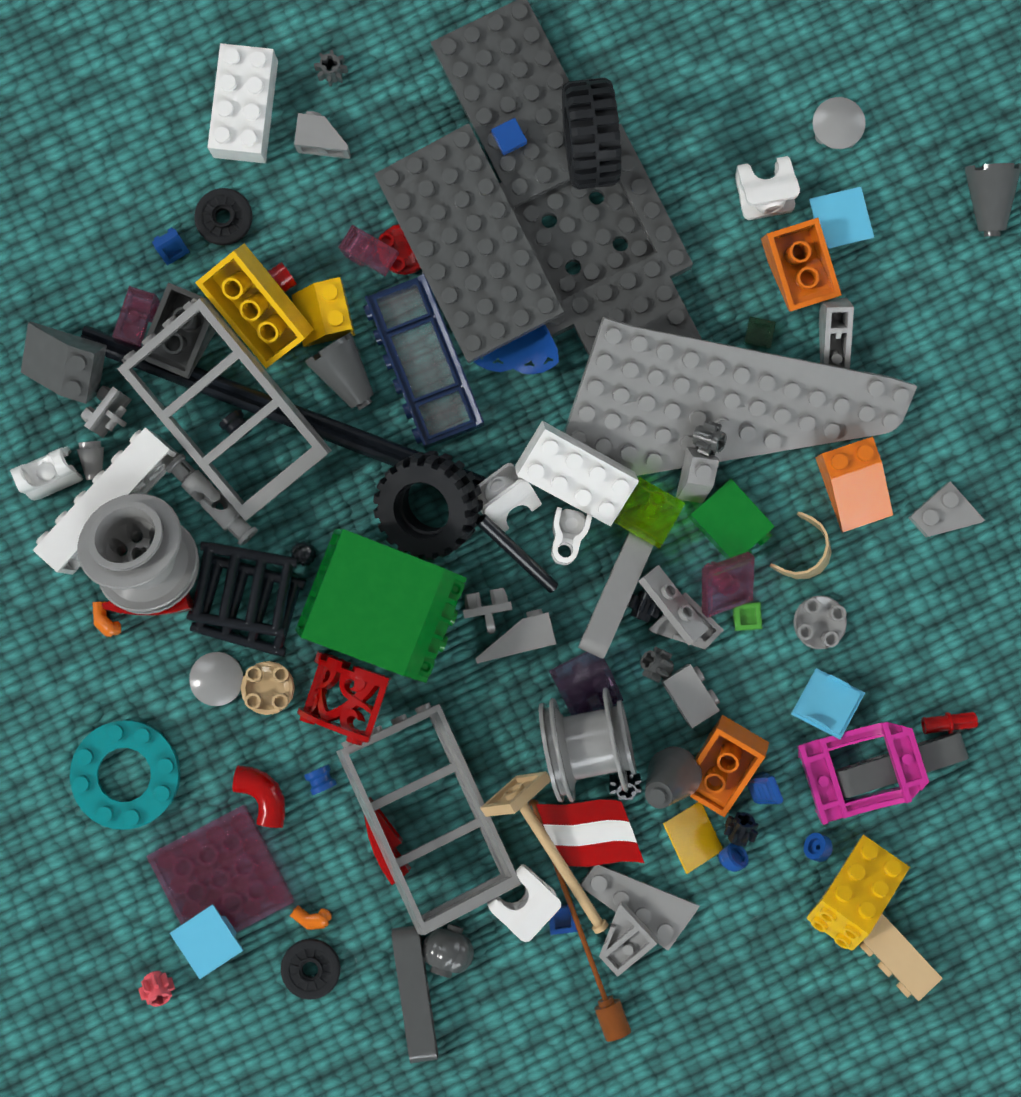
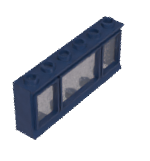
(423, 362)

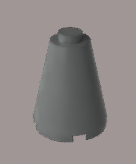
(992, 195)
(343, 371)
(671, 777)

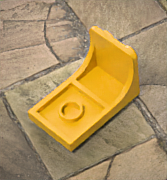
(858, 894)

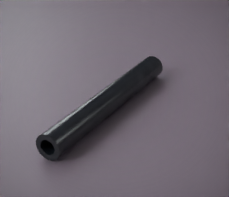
(517, 553)

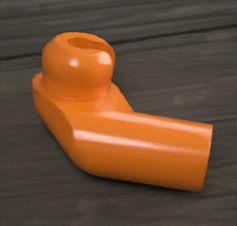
(103, 623)
(311, 921)

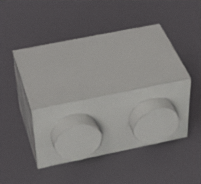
(690, 695)

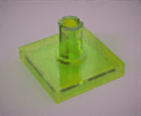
(649, 513)

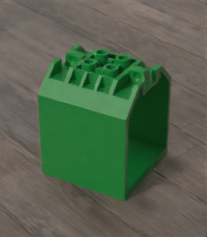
(381, 605)

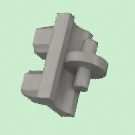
(108, 412)

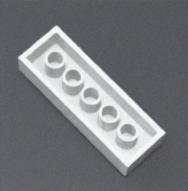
(131, 472)

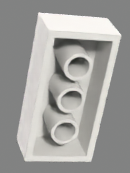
(242, 103)
(576, 473)

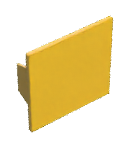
(693, 837)

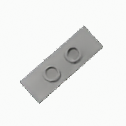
(673, 605)

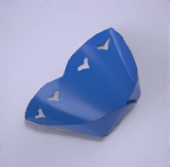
(533, 347)

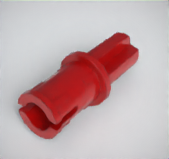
(949, 722)

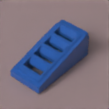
(764, 789)

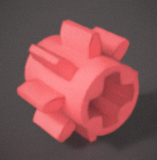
(156, 988)

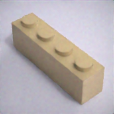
(900, 959)

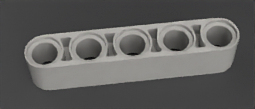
(615, 596)

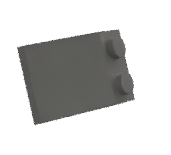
(187, 345)
(63, 362)

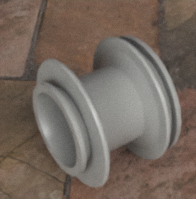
(152, 572)
(585, 745)

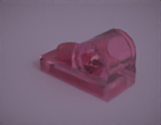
(368, 251)
(135, 315)

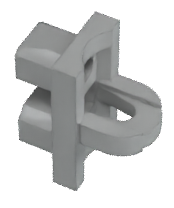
(499, 604)

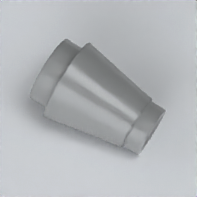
(91, 458)

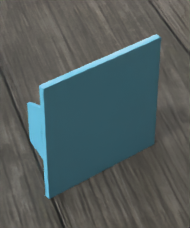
(842, 217)
(828, 703)
(207, 941)

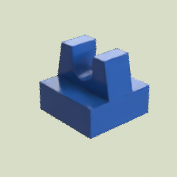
(170, 246)

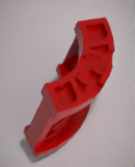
(366, 682)

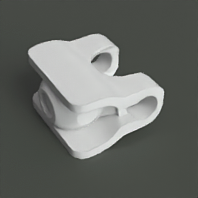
(767, 196)
(46, 475)
(504, 492)
(568, 530)
(532, 911)

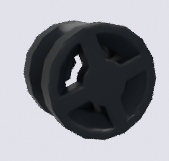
(233, 422)

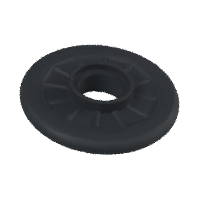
(211, 205)
(310, 986)

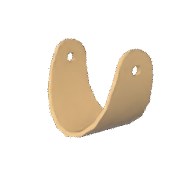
(823, 562)

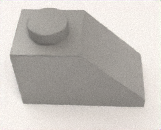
(318, 137)
(696, 476)

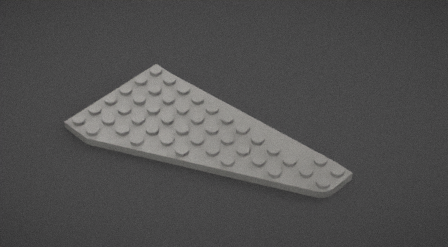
(655, 387)

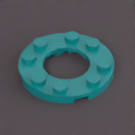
(163, 769)

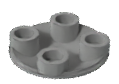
(838, 123)
(820, 622)
(216, 679)

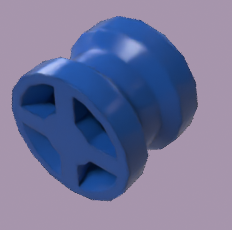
(320, 779)

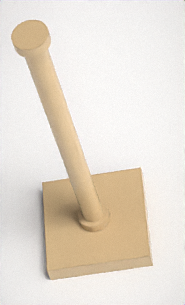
(515, 797)

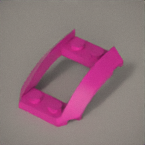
(824, 782)

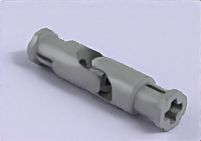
(203, 492)

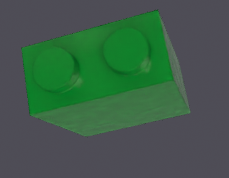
(732, 521)

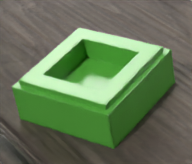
(747, 617)

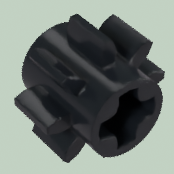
(643, 607)
(633, 786)
(741, 829)

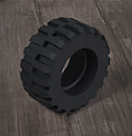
(591, 133)
(401, 523)

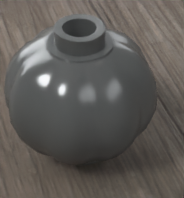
(448, 951)

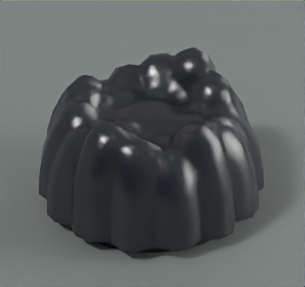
(304, 552)

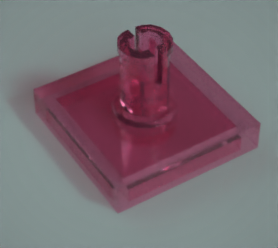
(727, 584)

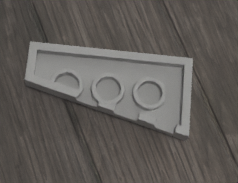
(659, 910)

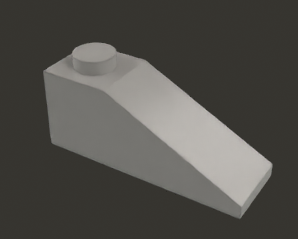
(836, 332)
(524, 636)

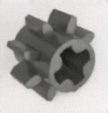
(325, 64)
(709, 438)
(657, 664)

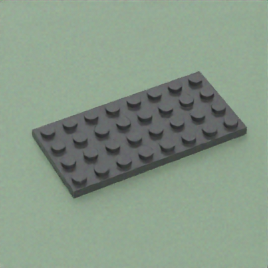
(469, 243)

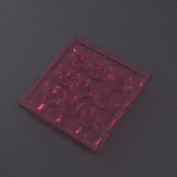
(225, 867)

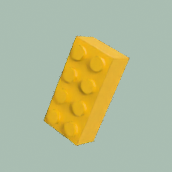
(254, 305)

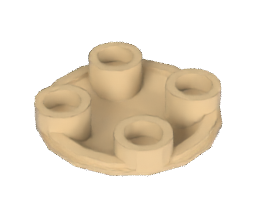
(267, 688)

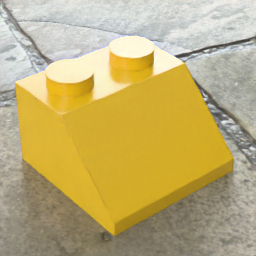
(326, 310)

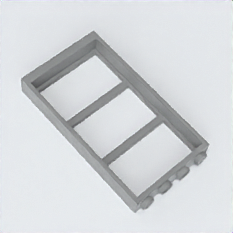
(240, 351)
(472, 898)

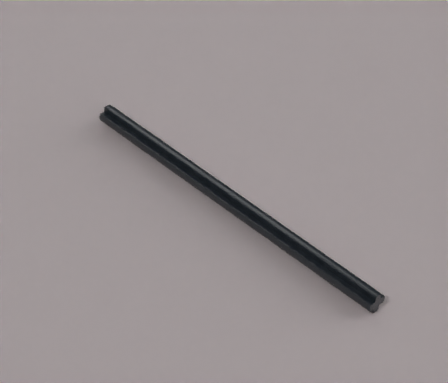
(254, 400)

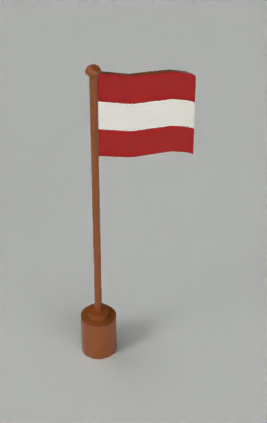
(586, 837)

